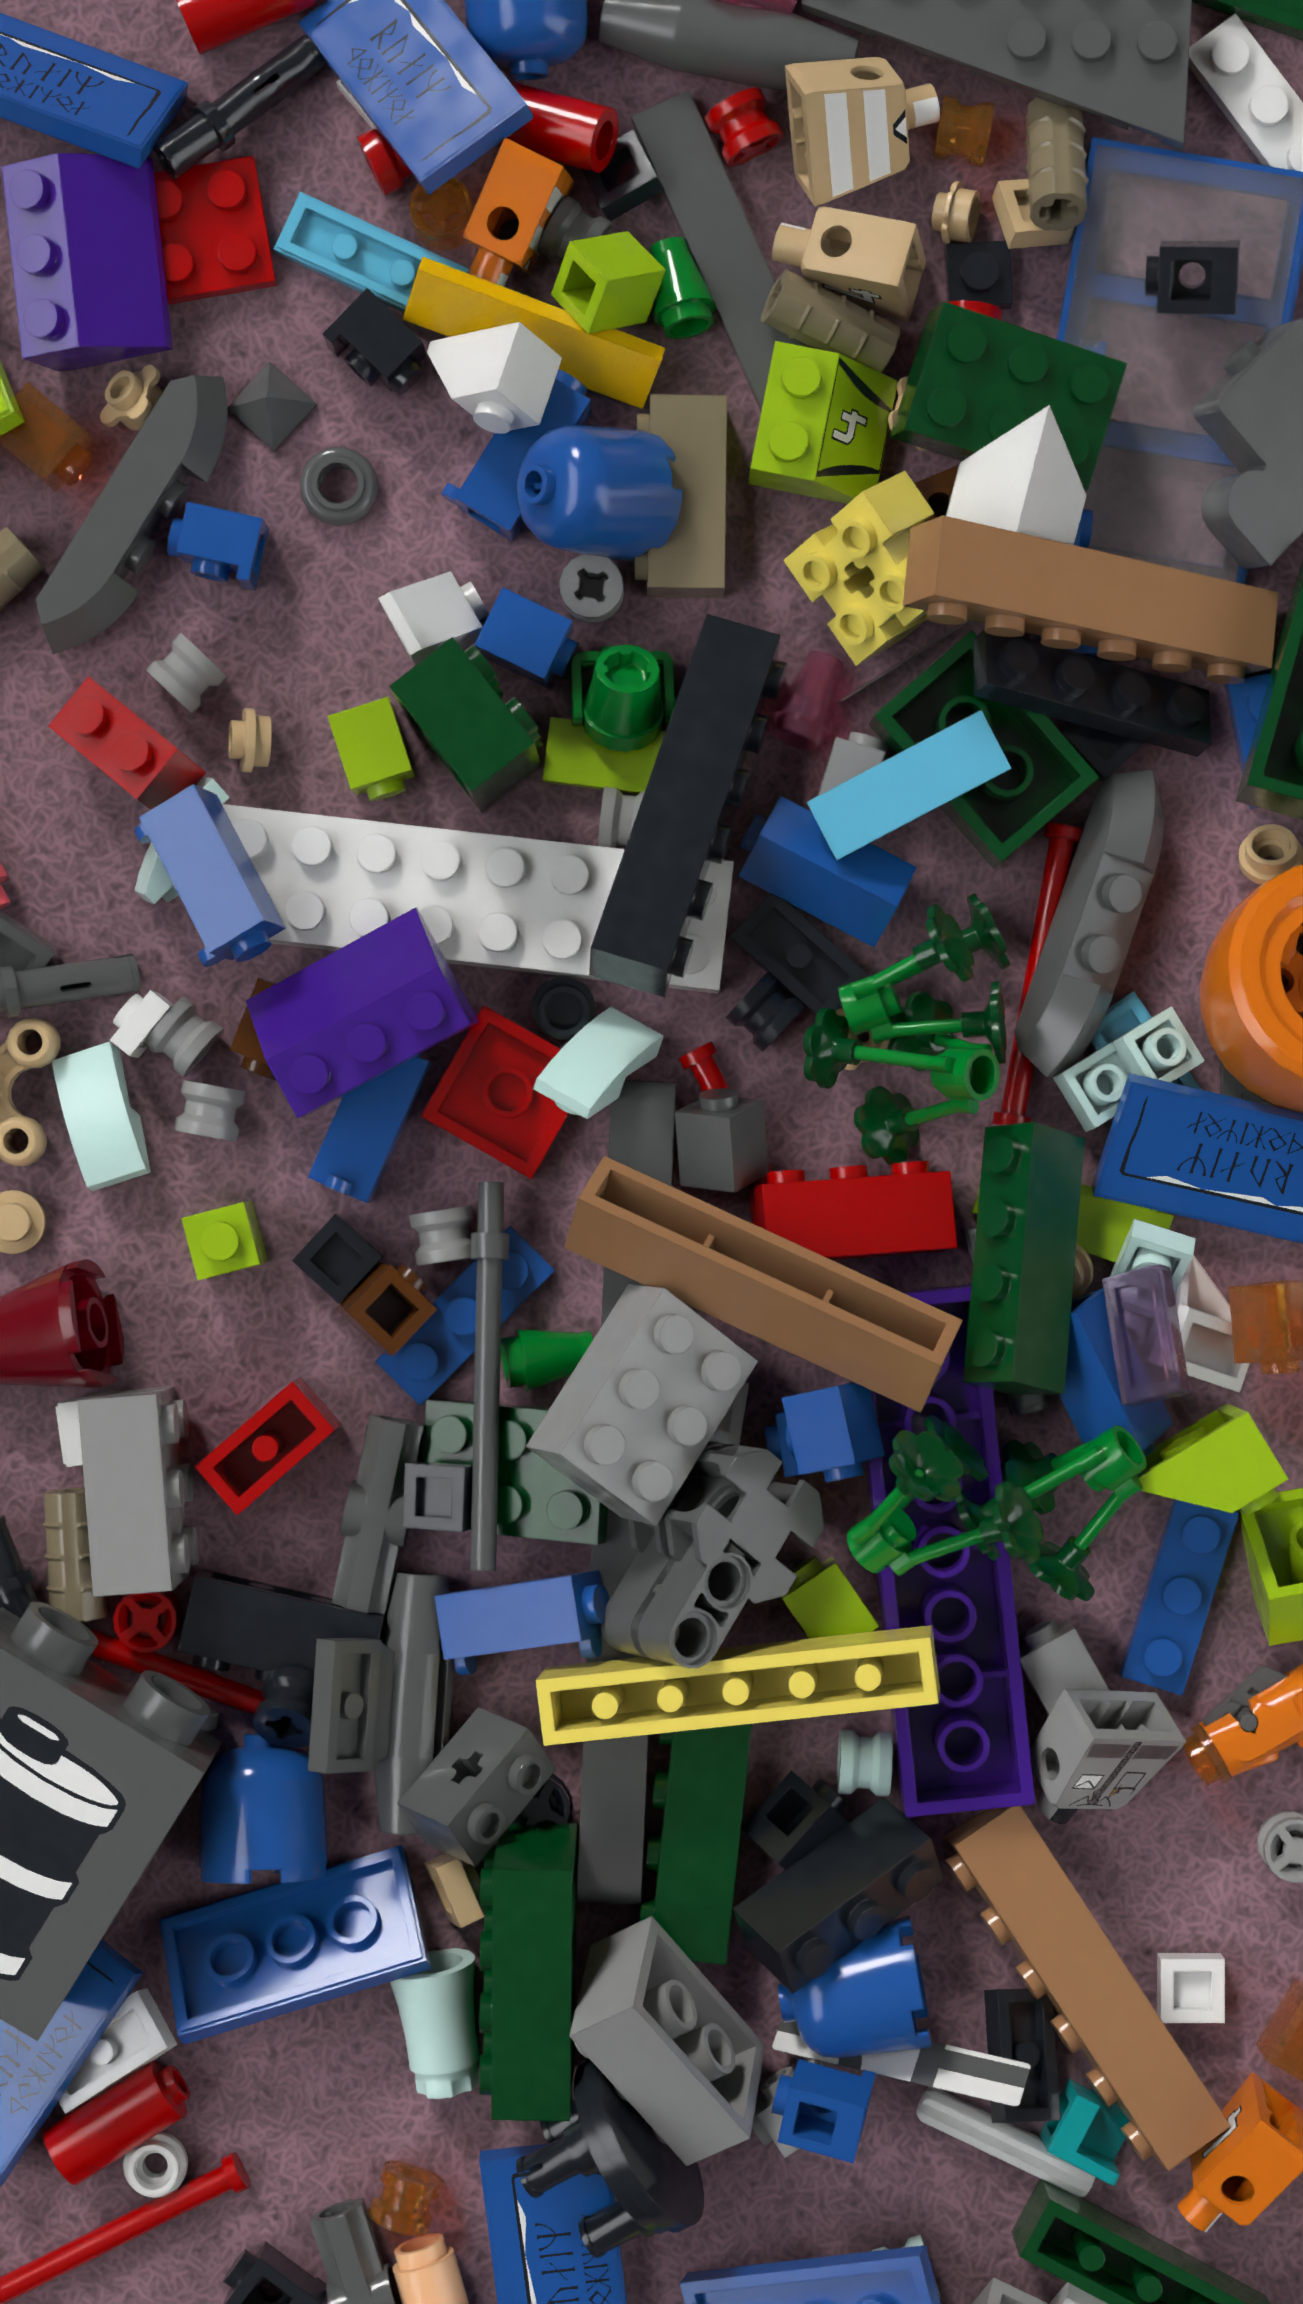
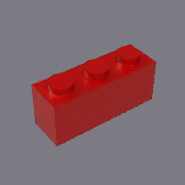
(859, 1213)

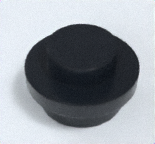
(562, 1006)

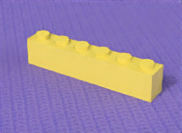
(739, 1686)

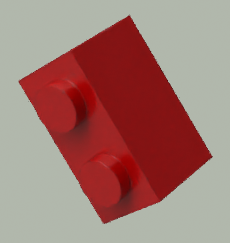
(124, 746)
(268, 1445)

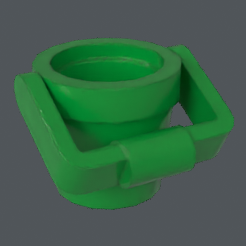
(624, 695)

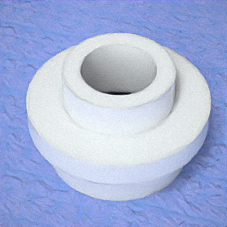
(151, 2183)

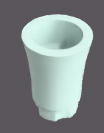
(440, 2024)

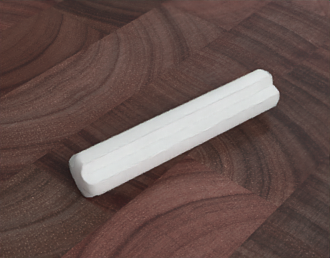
(1000, 2140)

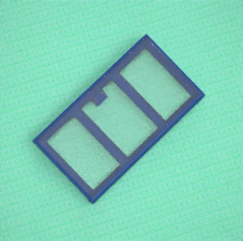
(1154, 450)

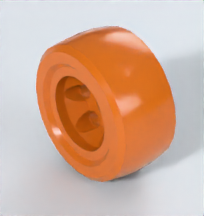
(1242, 1000)

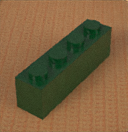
(1024, 1259)
(698, 1838)
(1116, 2257)

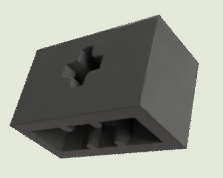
(477, 1786)

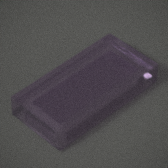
(1146, 1335)

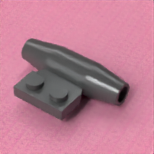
(721, 39)
(386, 1698)

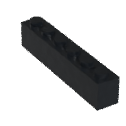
(685, 807)

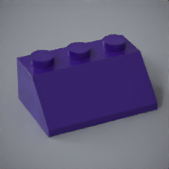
(86, 260)
(359, 1013)

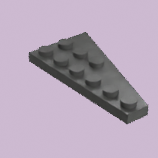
(1089, 54)

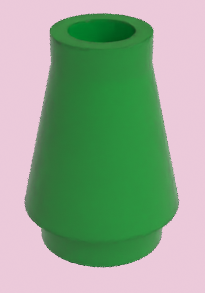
(683, 299)
(541, 1357)

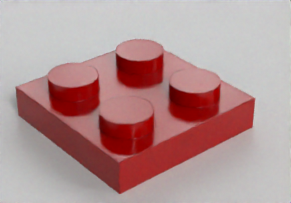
(214, 231)
(491, 1094)

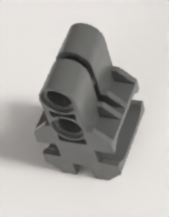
(710, 1556)

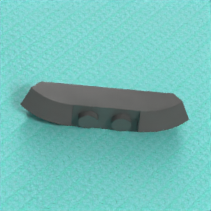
(175, 441)
(1093, 922)

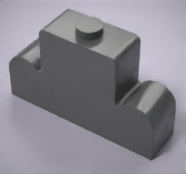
(1259, 426)

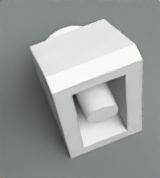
(497, 375)
(434, 612)

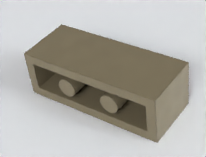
(694, 554)

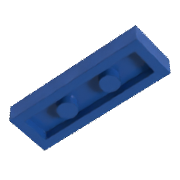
(449, 1333)
(1178, 1596)

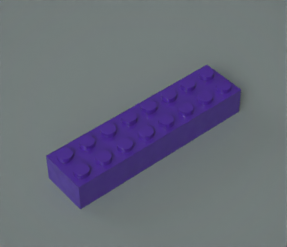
(976, 1741)

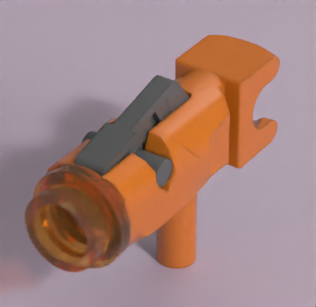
(1248, 1726)

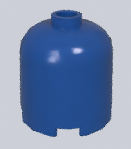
(528, 33)
(599, 491)
(262, 1815)
(864, 1999)

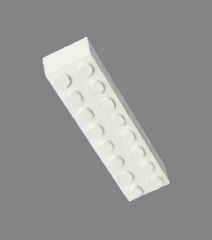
(479, 893)

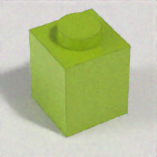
(608, 282)
(372, 749)
(224, 1240)
(827, 1601)

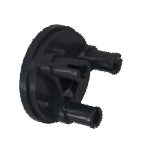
(615, 2141)

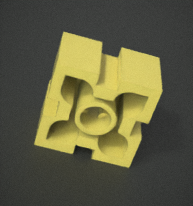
(863, 566)

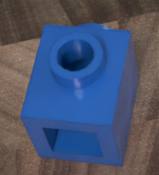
(527, 638)
(832, 1430)

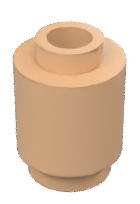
(428, 2272)

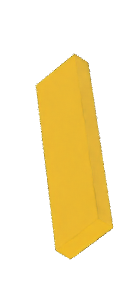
(602, 361)

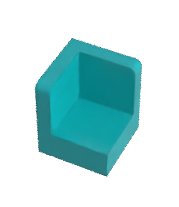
(1086, 2133)

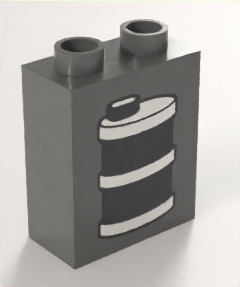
(84, 1799)

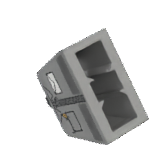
(1100, 1750)

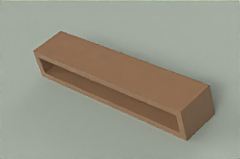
(1089, 599)
(762, 1283)
(1087, 1983)

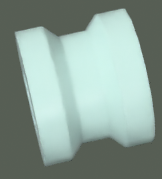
(864, 1762)

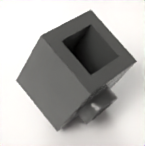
(721, 1141)

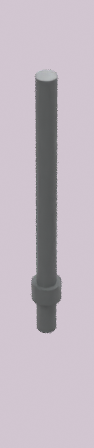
(490, 1249)

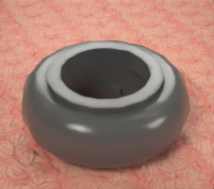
(351, 510)

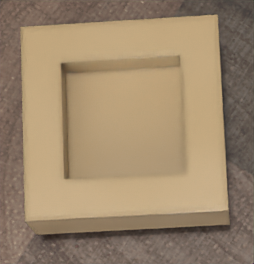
(1014, 217)
(457, 1888)

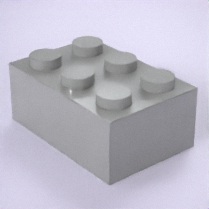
(642, 1403)
(136, 1490)
(668, 2041)

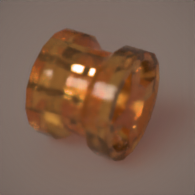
(963, 131)
(441, 204)
(406, 2198)

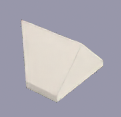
(1022, 483)
(1207, 1330)

